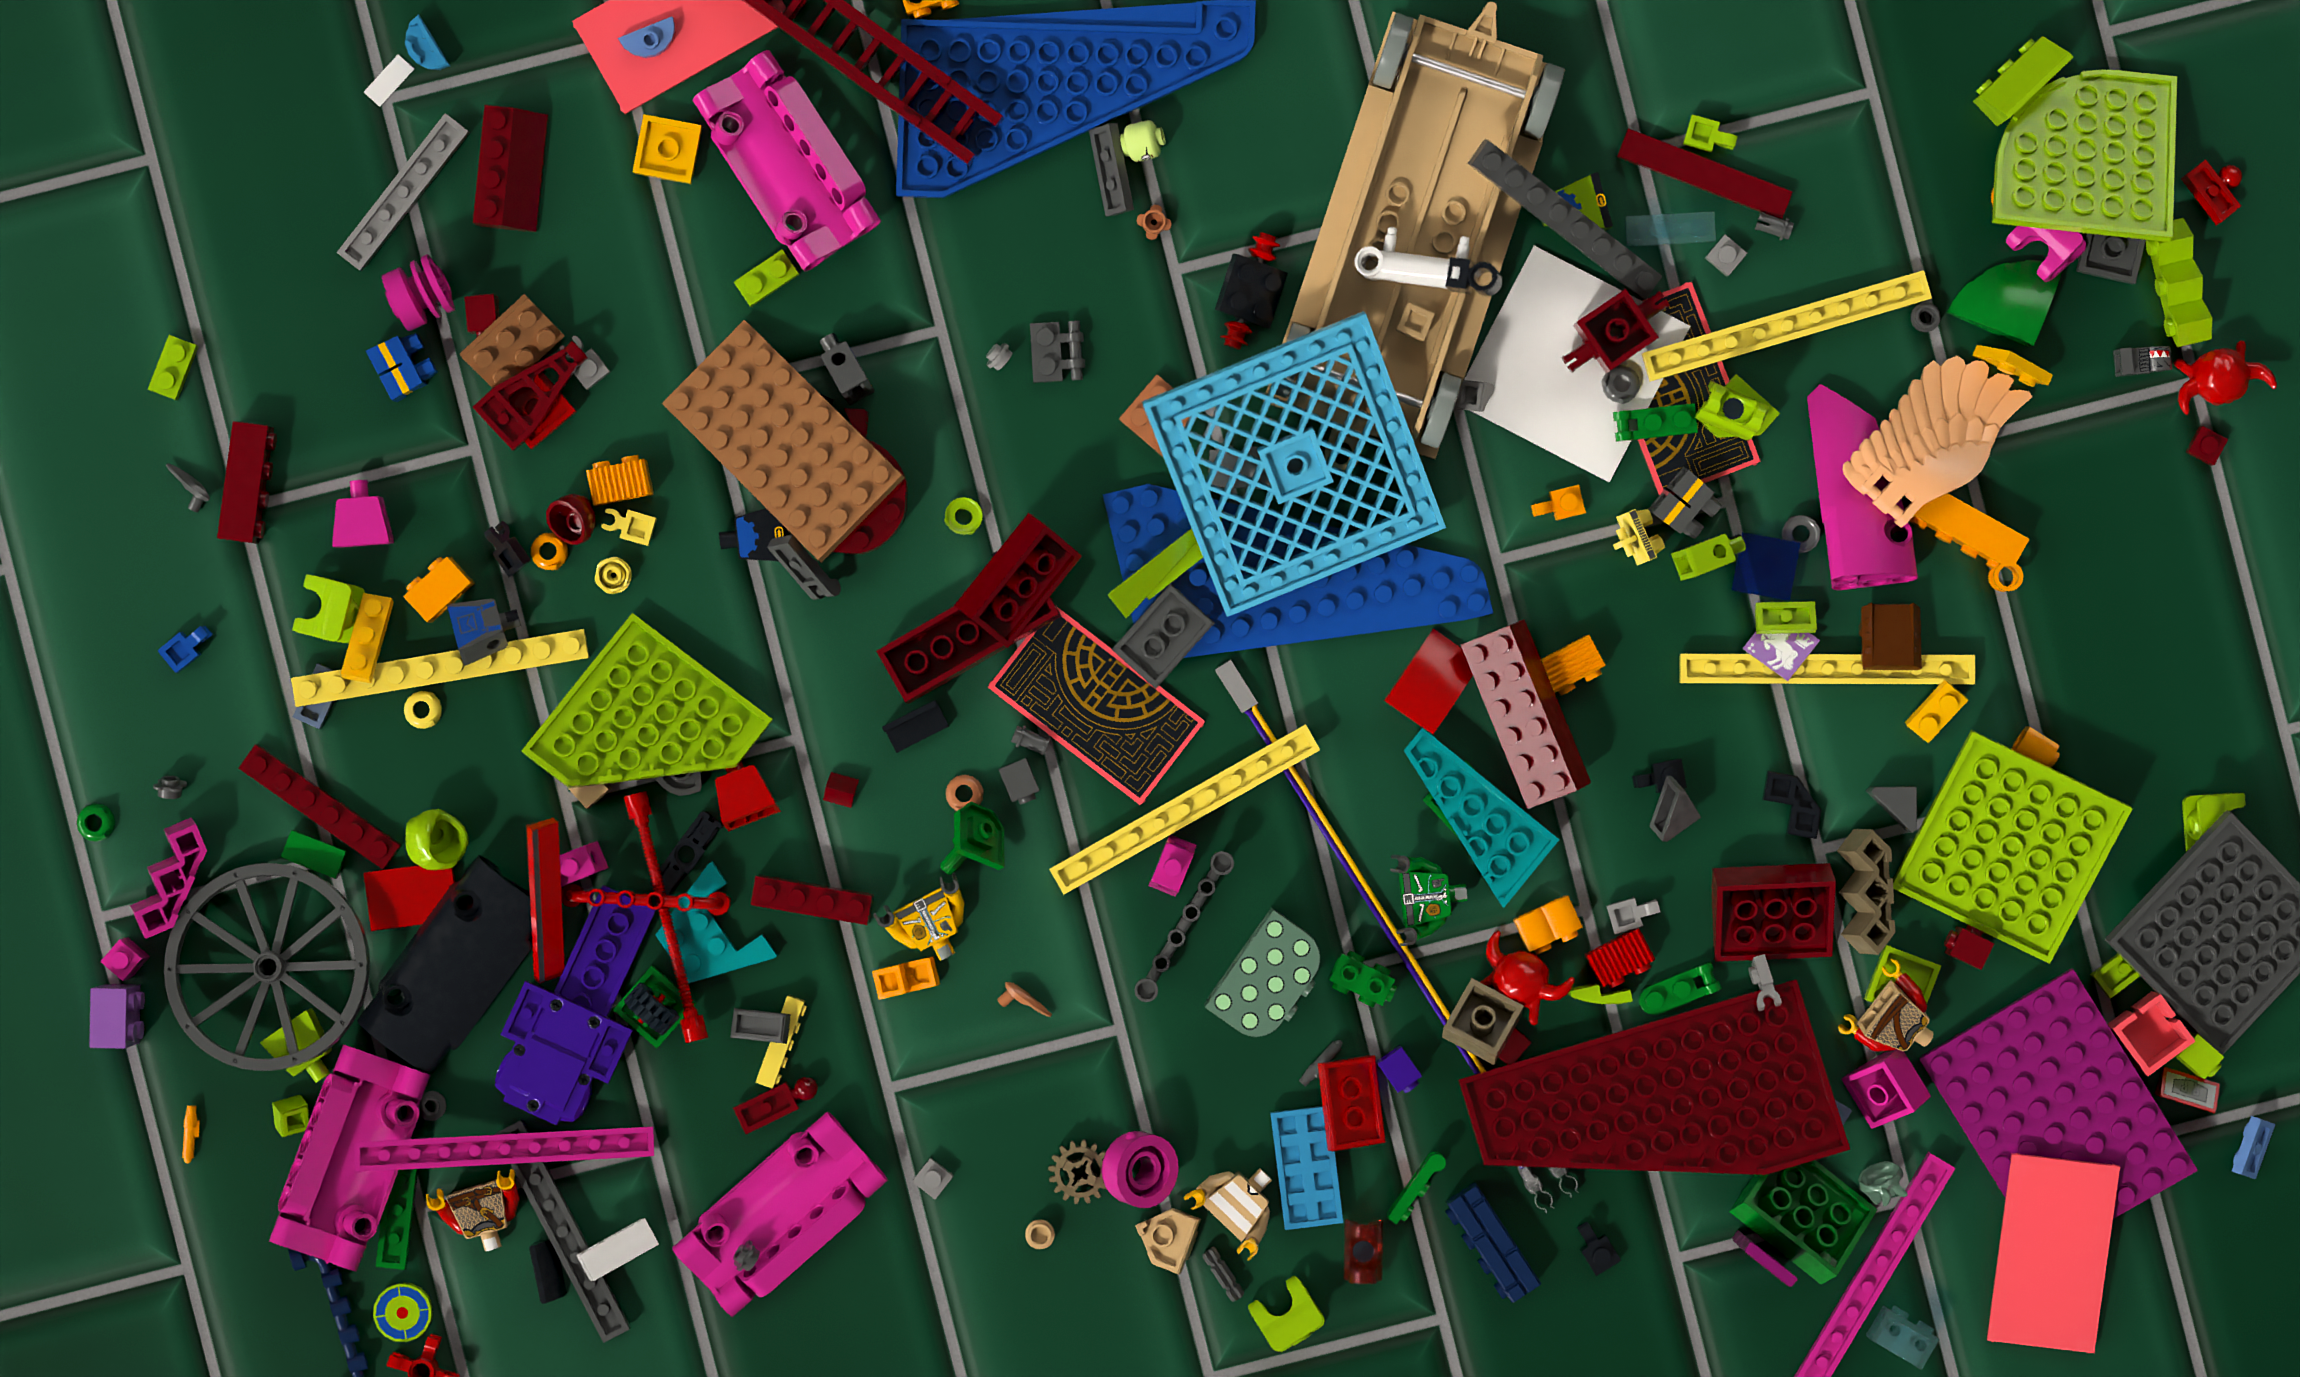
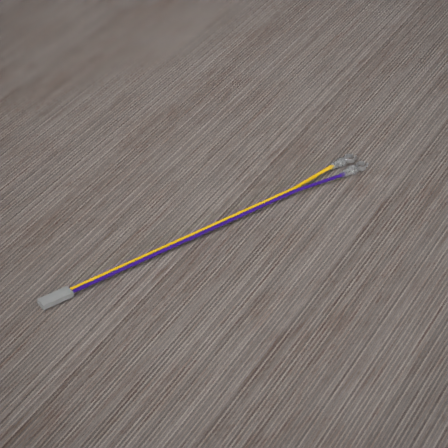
(1245, 700)

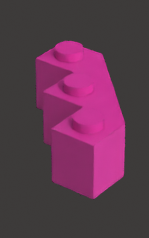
(171, 879)

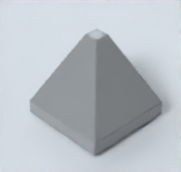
(1473, 395)

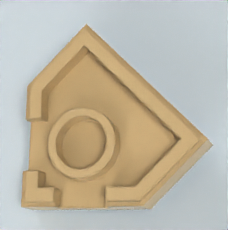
(1169, 1238)

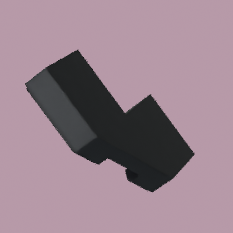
(1804, 811)

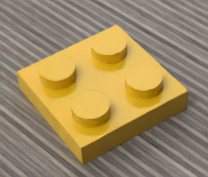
(667, 149)

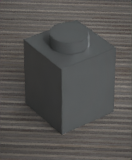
(1019, 781)

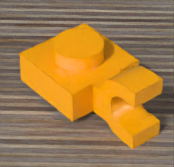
(1564, 503)

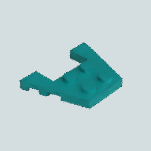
(702, 940)

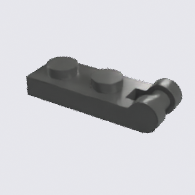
(803, 568)

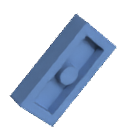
(2253, 1147)

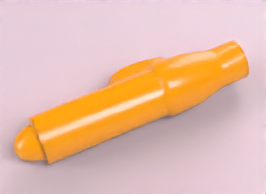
(191, 1131)

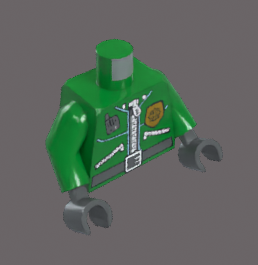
(1424, 897)

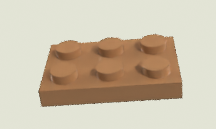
(512, 342)

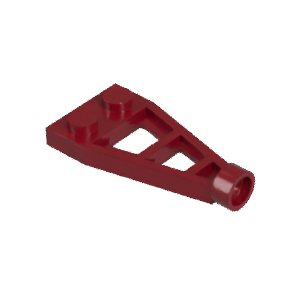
(505, 419)

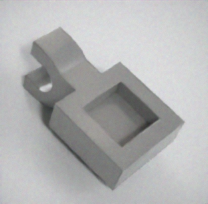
(1627, 914)
(1761, 974)

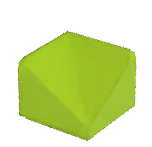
(290, 1115)

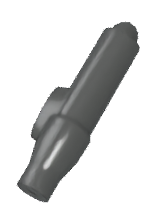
(1329, 1053)

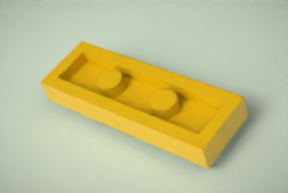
(367, 638)

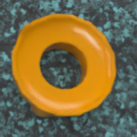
(561, 552)

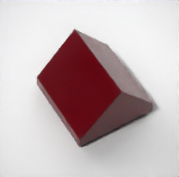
(840, 789)

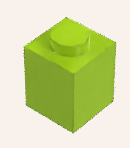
(2201, 1057)

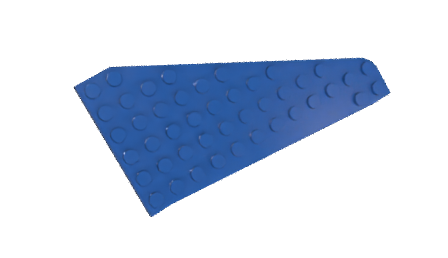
(1054, 78)
(1377, 595)

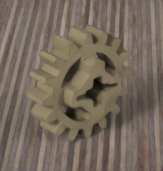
(1068, 1164)

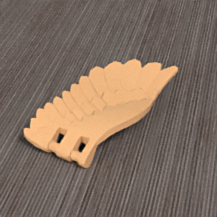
(1935, 436)

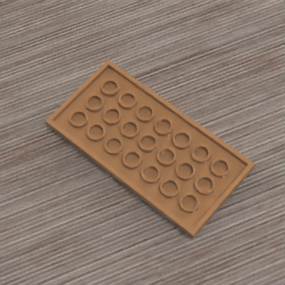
(783, 441)

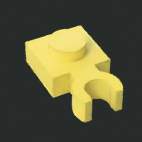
(634, 527)

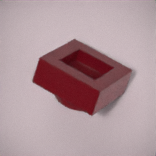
(2206, 445)

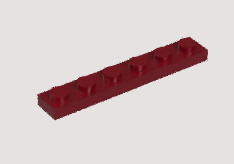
(320, 806)

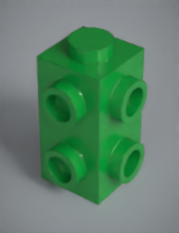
(1371, 983)

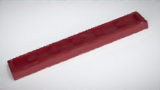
(1704, 174)

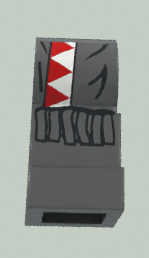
(2142, 360)

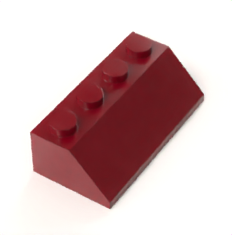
(510, 168)
(1018, 580)

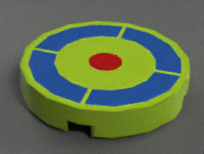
(403, 1312)

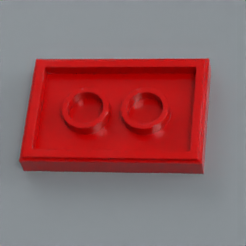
(404, 895)
(1351, 1103)

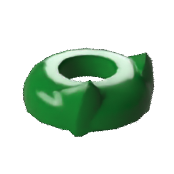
(106, 816)

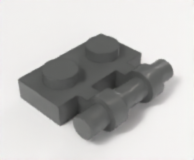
(1046, 351)

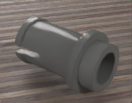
(1776, 226)
(1030, 740)

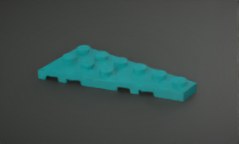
(1491, 827)

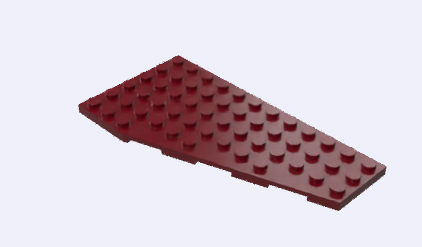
(1674, 1095)

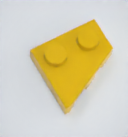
(2014, 365)

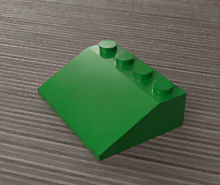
(1806, 1216)

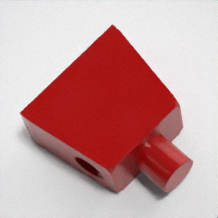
(743, 797)

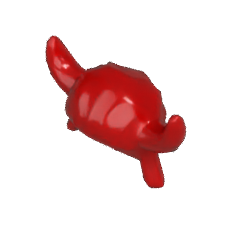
(2220, 376)
(1522, 978)

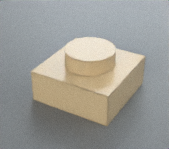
(1415, 322)

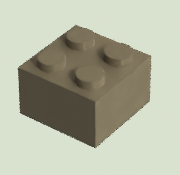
(1482, 1021)

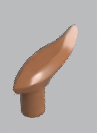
(1015, 992)

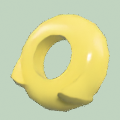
(434, 713)

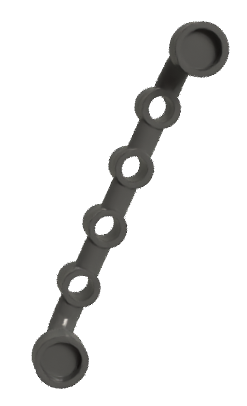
(1146, 988)

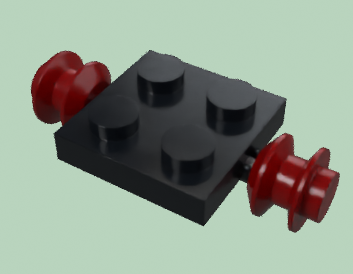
(1251, 291)

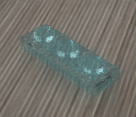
(1670, 229)

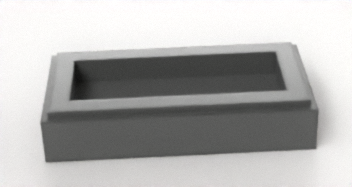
(760, 1026)

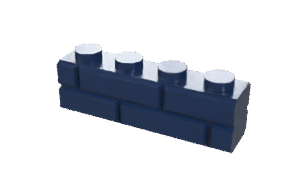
(1493, 1243)

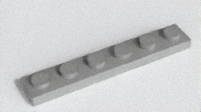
(403, 192)

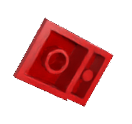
(1431, 682)

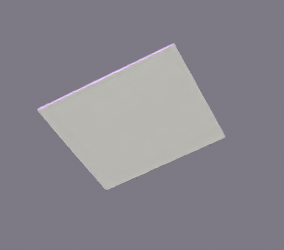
(1532, 384)

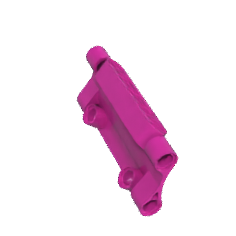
(787, 160)
(785, 1209)

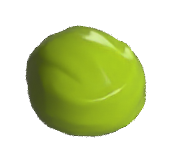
(435, 840)

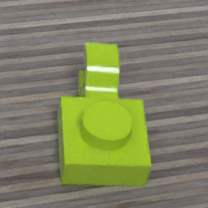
(1704, 133)

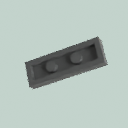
(1111, 169)

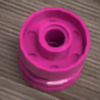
(414, 294)

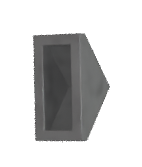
(1673, 811)

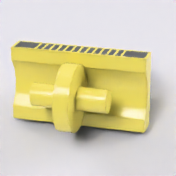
(1634, 537)

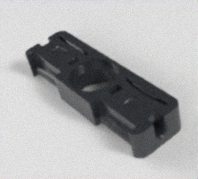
(697, 836)

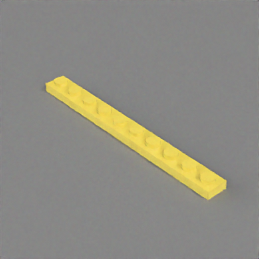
(1786, 326)
(441, 668)
(1823, 670)
(1184, 809)

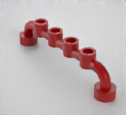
(716, 903)

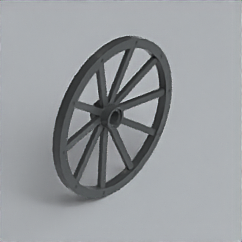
(342, 1021)

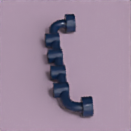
(339, 1307)

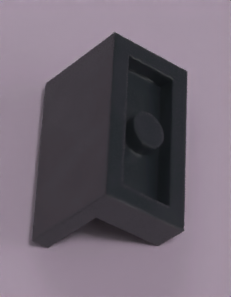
(916, 726)

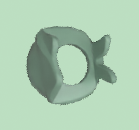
(1881, 1182)

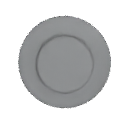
(998, 356)

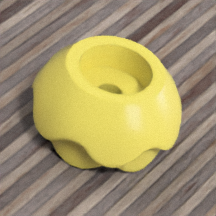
(604, 571)

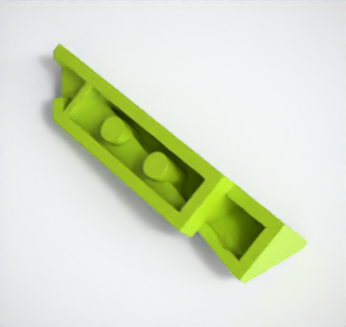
(1157, 573)

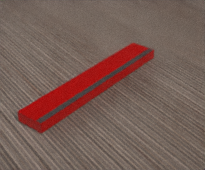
(545, 899)

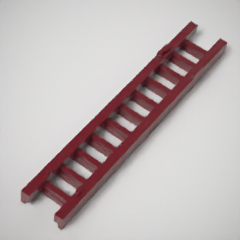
(878, 90)

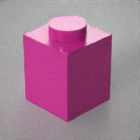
(125, 959)

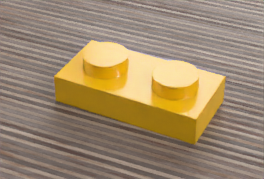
(1936, 711)

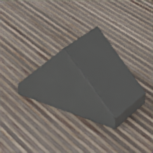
(1899, 803)

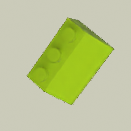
(2021, 79)

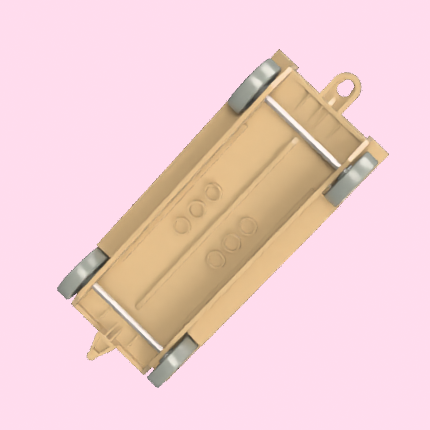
(1408, 169)

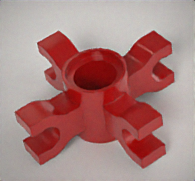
(404, 1363)

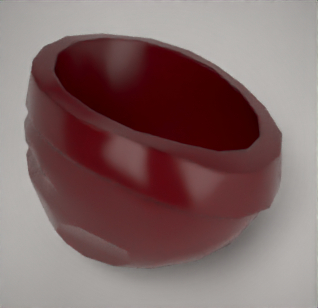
(571, 518)

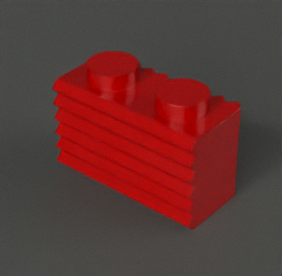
(1620, 957)

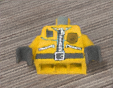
(928, 919)

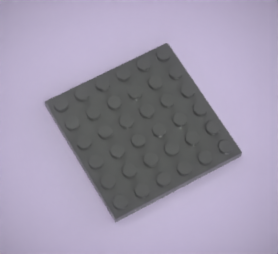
(2217, 933)

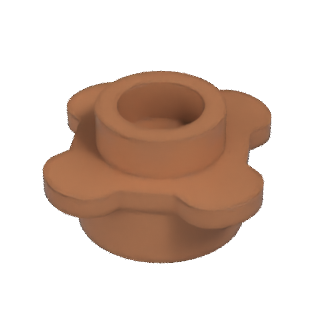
(1154, 213)

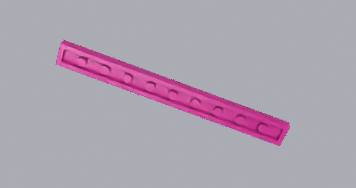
(503, 1149)
(1876, 1268)

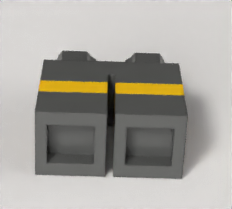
(1695, 494)

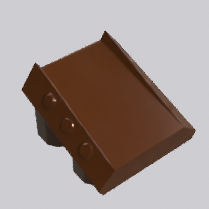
(1891, 637)

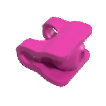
(2062, 245)

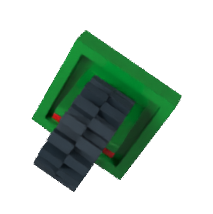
(652, 1006)

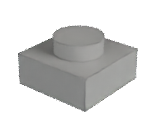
(1726, 255)
(932, 1178)

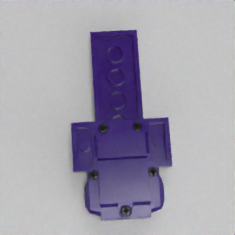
(566, 1033)

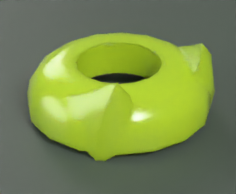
(966, 504)

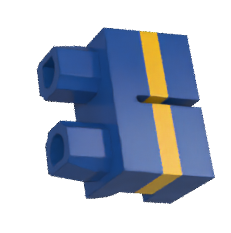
(398, 368)

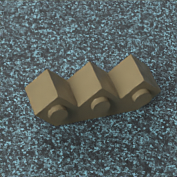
(1868, 891)

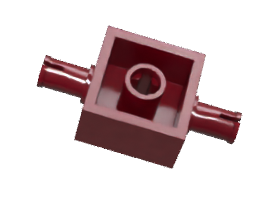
(1621, 312)

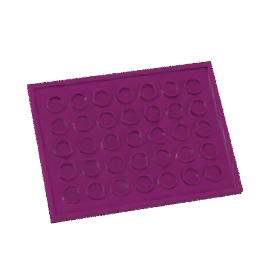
(2057, 1086)

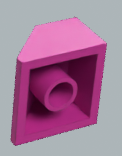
(1886, 1088)

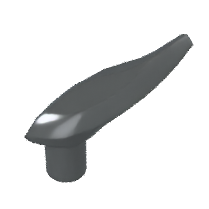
(192, 485)

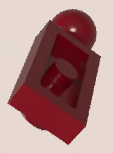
(774, 1104)

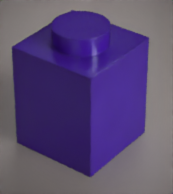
(1399, 1070)

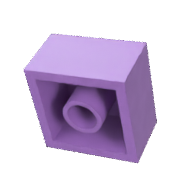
(116, 1016)

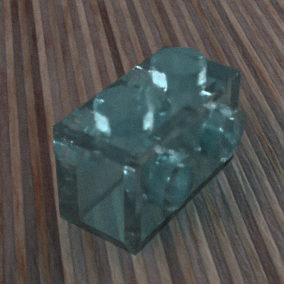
(1903, 1336)

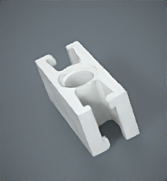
(617, 1249)

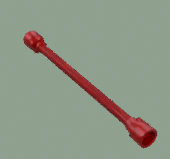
(692, 1024)

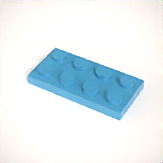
(1305, 1169)

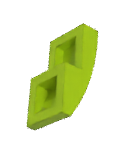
(1592, 994)

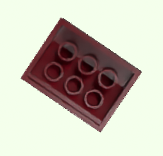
(1773, 911)

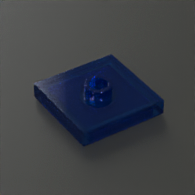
(1766, 567)

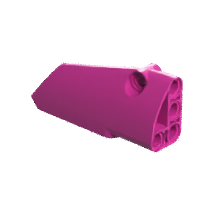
(1855, 529)

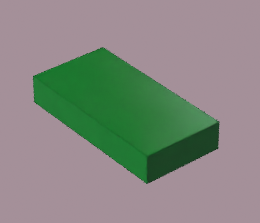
(314, 854)

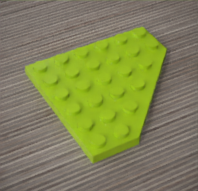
(644, 715)

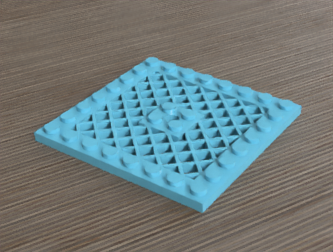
(1216, 389)

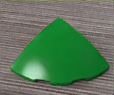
(2007, 301)

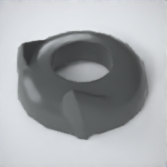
(1618, 396)
(1810, 523)

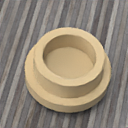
(1039, 1234)

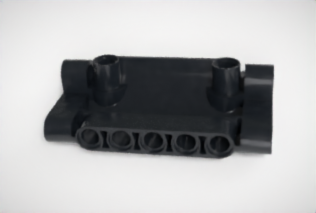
(452, 967)

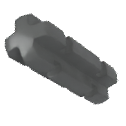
(1223, 1274)

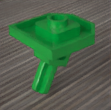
(976, 836)

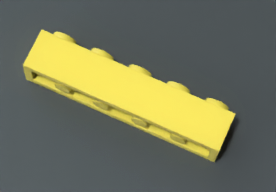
(776, 1052)

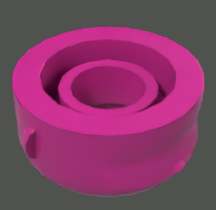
(1156, 1173)

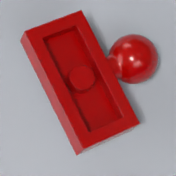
(2212, 189)

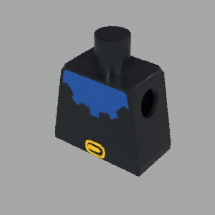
(753, 535)

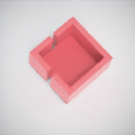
(2148, 1035)

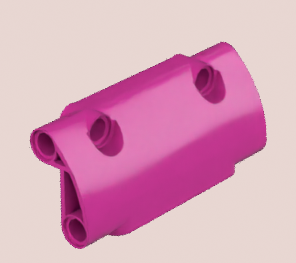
(323, 1175)

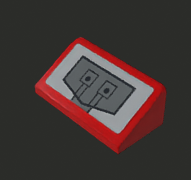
(2188, 1089)

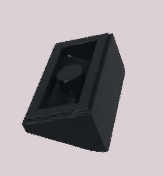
(547, 1271)

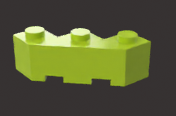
(2180, 287)

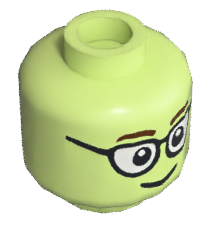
(1142, 140)

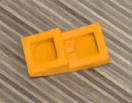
(906, 977)

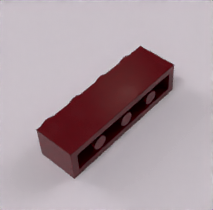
(246, 482)
(812, 899)

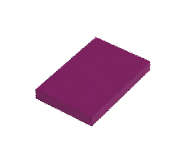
(1764, 1259)

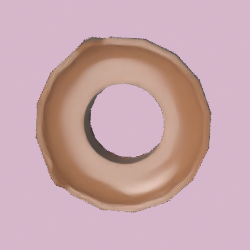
(972, 782)

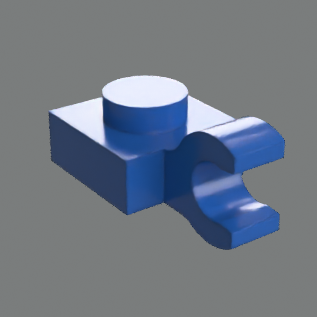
(182, 650)

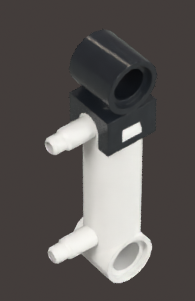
(1453, 274)

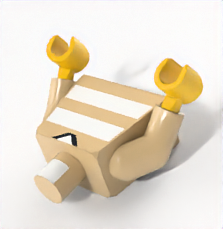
(1237, 1205)

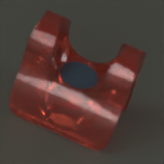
(1363, 1252)

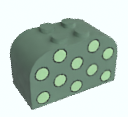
(1266, 977)

